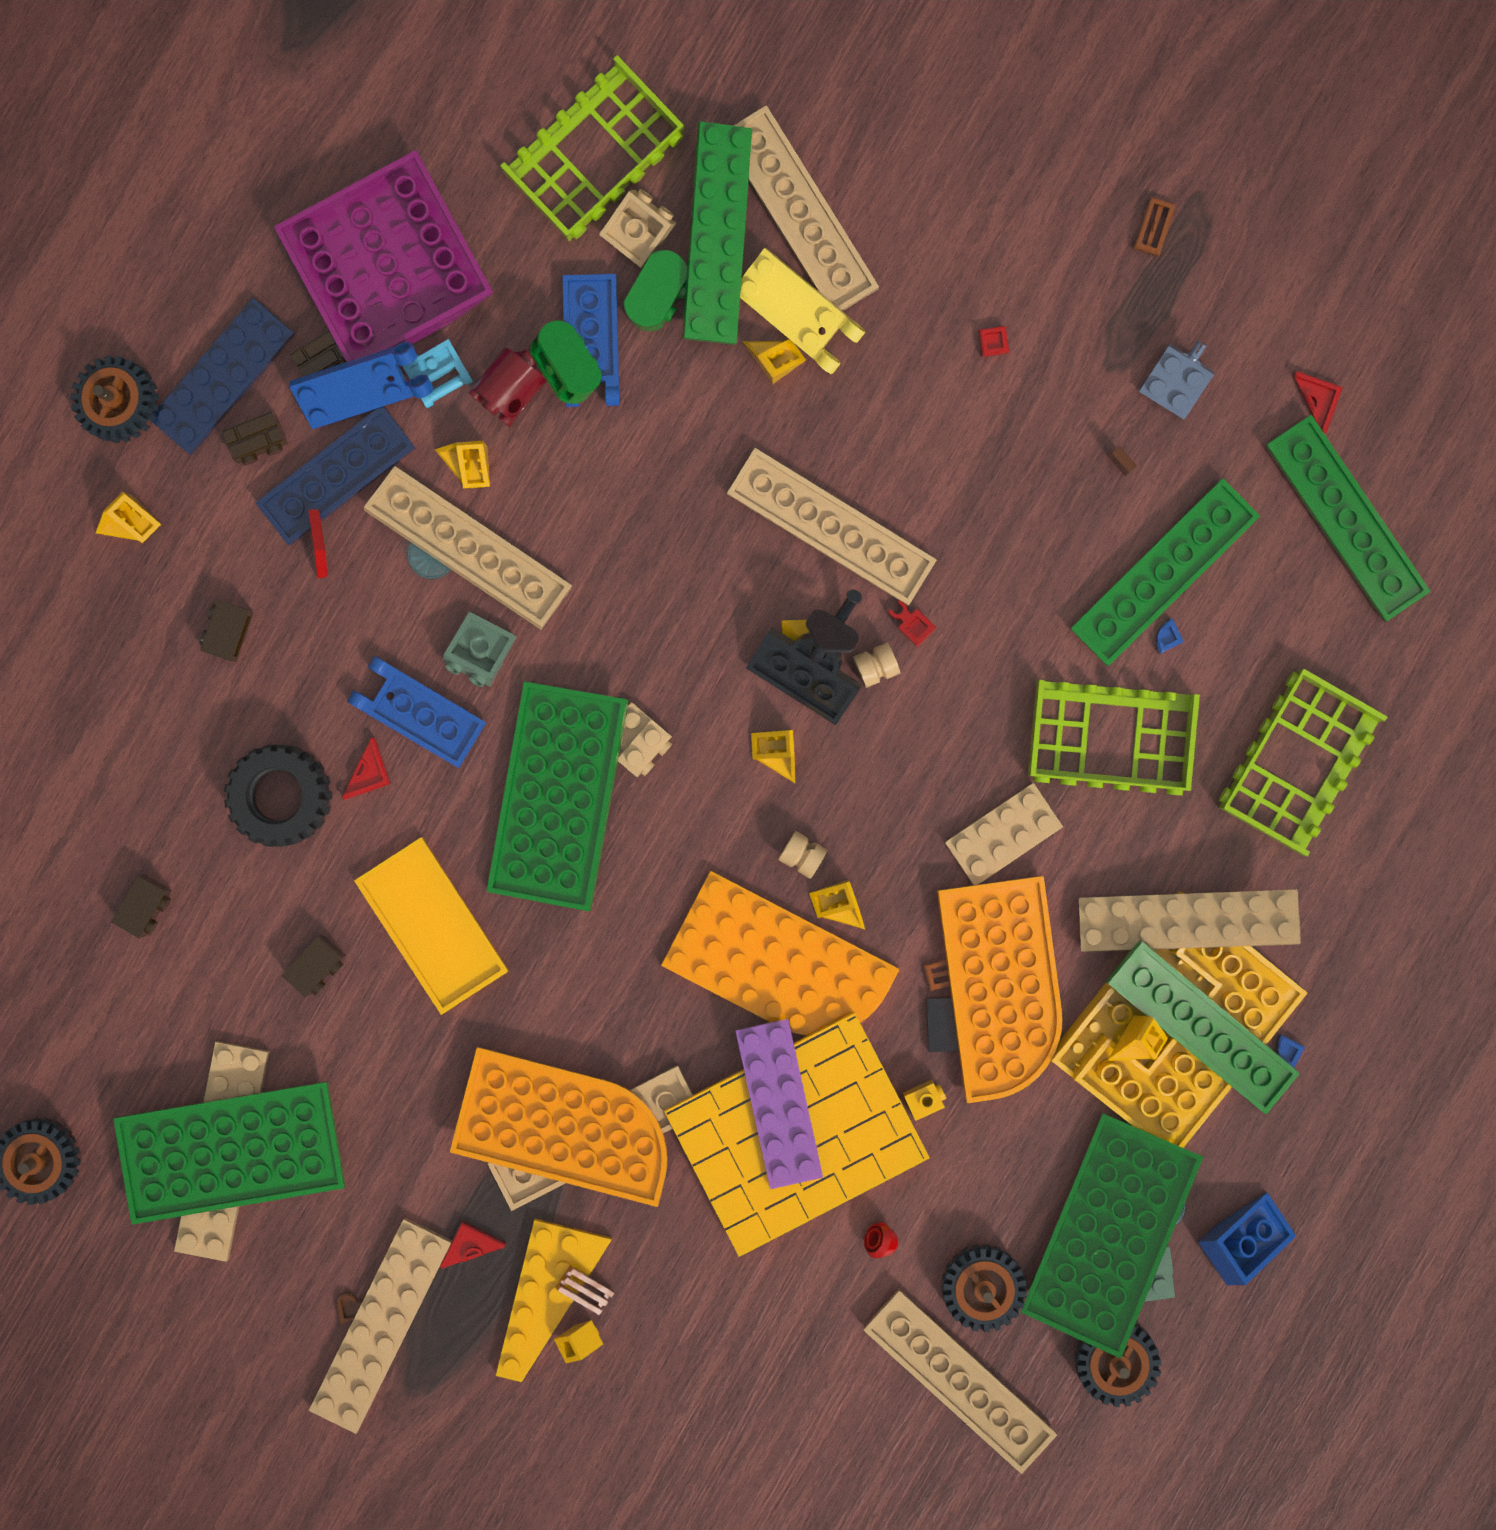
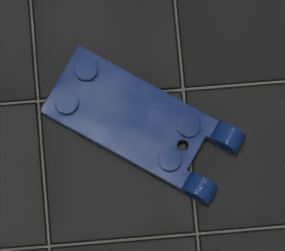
(593, 313)
(359, 386)
(421, 714)

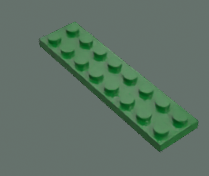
(717, 233)
(1347, 518)
(1165, 572)
(1202, 1027)

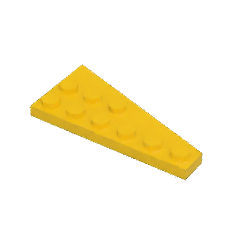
(537, 1302)

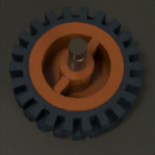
(114, 399)
(37, 1161)
(983, 1288)
(1119, 1379)

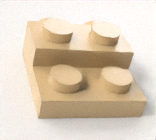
(638, 227)
(641, 741)

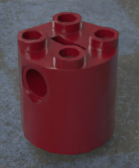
(509, 385)

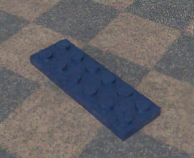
(222, 376)
(336, 474)

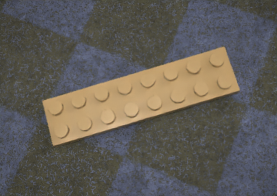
(804, 215)
(831, 526)
(467, 547)
(1190, 920)
(232, 1073)
(658, 1095)
(380, 1325)
(960, 1381)

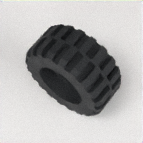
(242, 795)

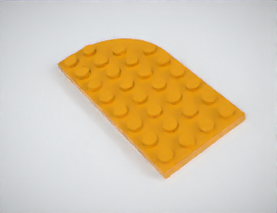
(774, 960)
(1001, 984)
(561, 1127)

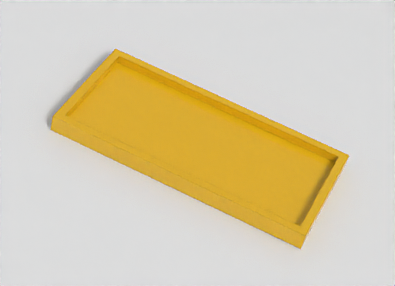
(431, 925)

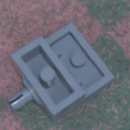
(1178, 379)

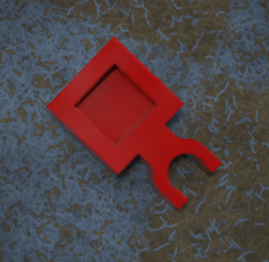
(914, 626)

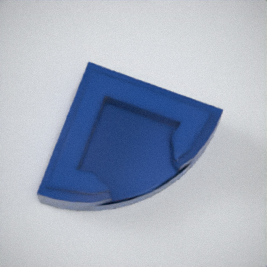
(1168, 637)
(1289, 1050)

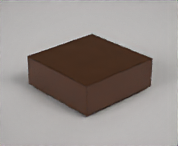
(1122, 461)

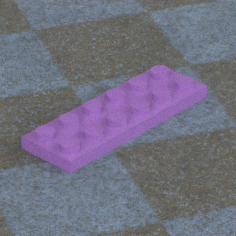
(779, 1103)

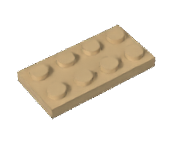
(1003, 834)

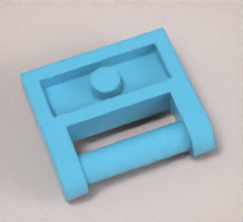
(435, 364)

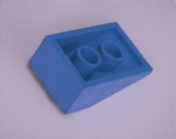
(1247, 1240)

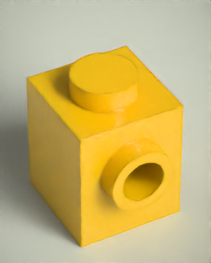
(925, 1099)
(578, 1341)

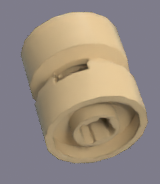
(875, 665)
(803, 854)

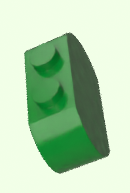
(657, 291)
(565, 362)

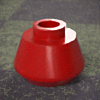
(880, 1240)

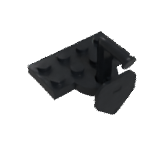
(804, 667)

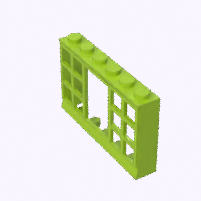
(569, 120)
(1121, 697)
(1335, 780)

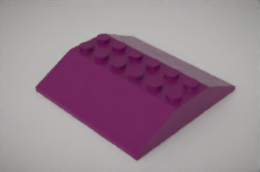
(384, 260)

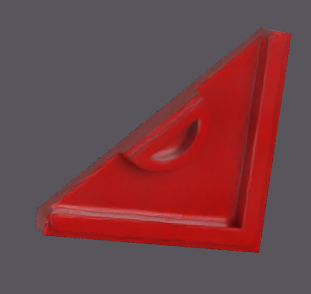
(1319, 396)
(318, 543)
(369, 773)
(469, 1244)

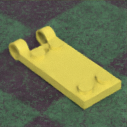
(796, 308)

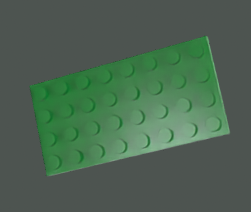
(557, 796)
(229, 1152)
(1112, 1235)

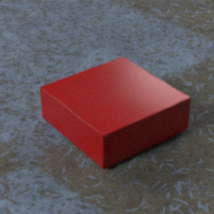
(993, 341)

